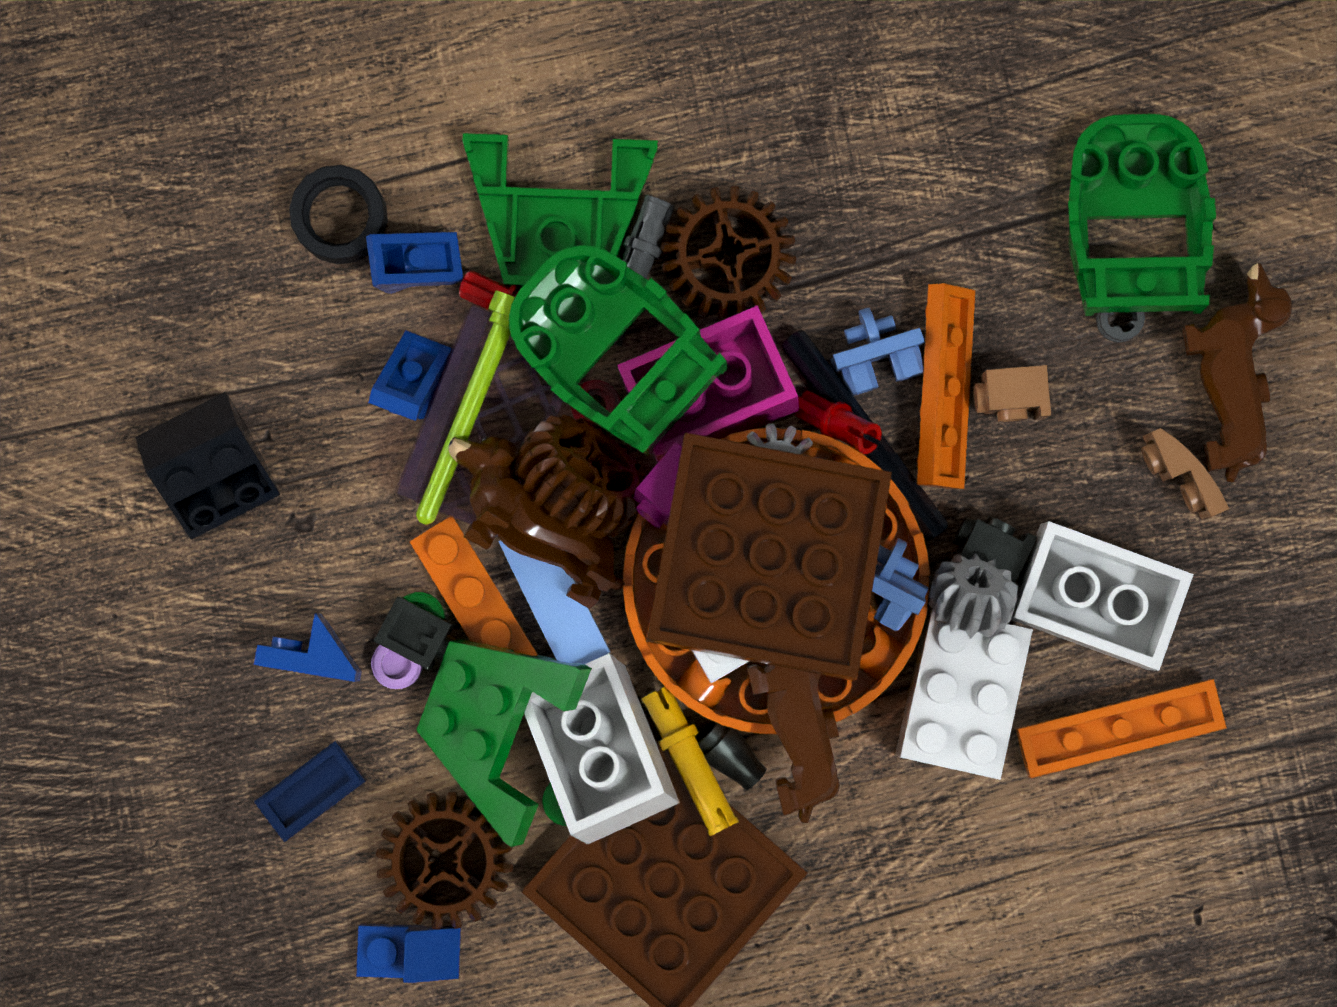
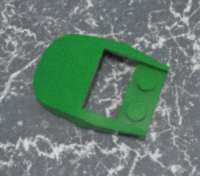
(1137, 171)
(578, 311)

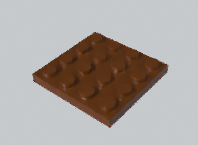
(769, 557)
(665, 897)

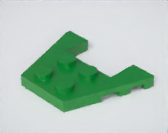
(538, 222)
(477, 715)

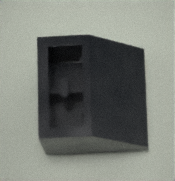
(206, 466)

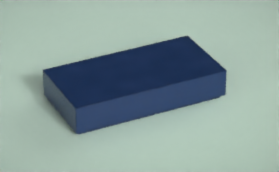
(310, 791)

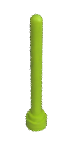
(469, 406)

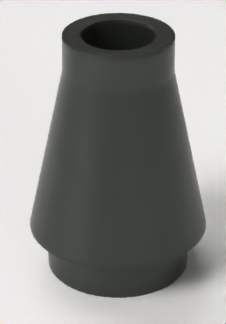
(730, 754)

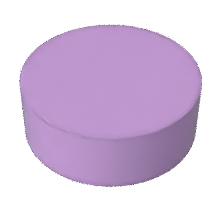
(393, 669)

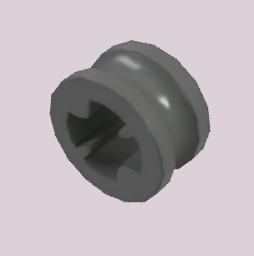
(1115, 333)

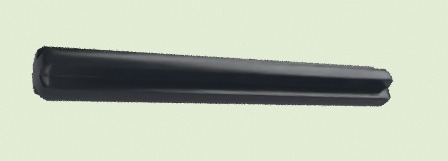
(829, 385)

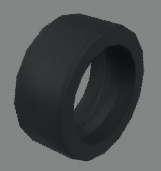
(321, 180)

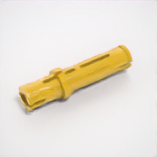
(689, 760)

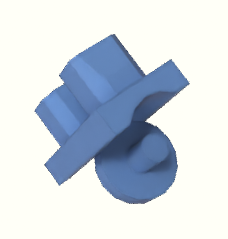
(900, 349)
(896, 586)

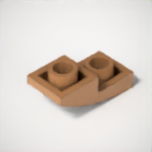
(1170, 459)

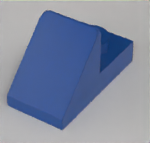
(413, 260)
(410, 376)
(324, 657)
(408, 952)

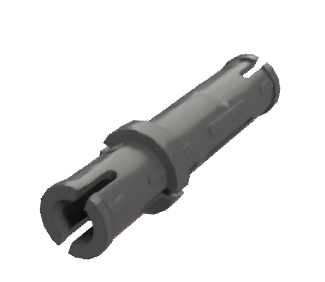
(645, 239)

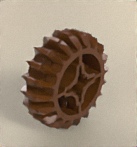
(706, 258)
(580, 476)
(462, 876)

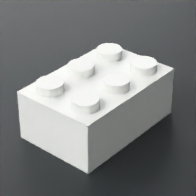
(1100, 596)
(963, 697)
(601, 755)

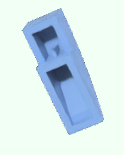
(563, 621)

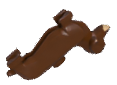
(1230, 373)
(511, 514)
(804, 732)

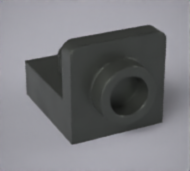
(415, 633)

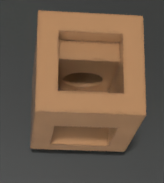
(1013, 393)

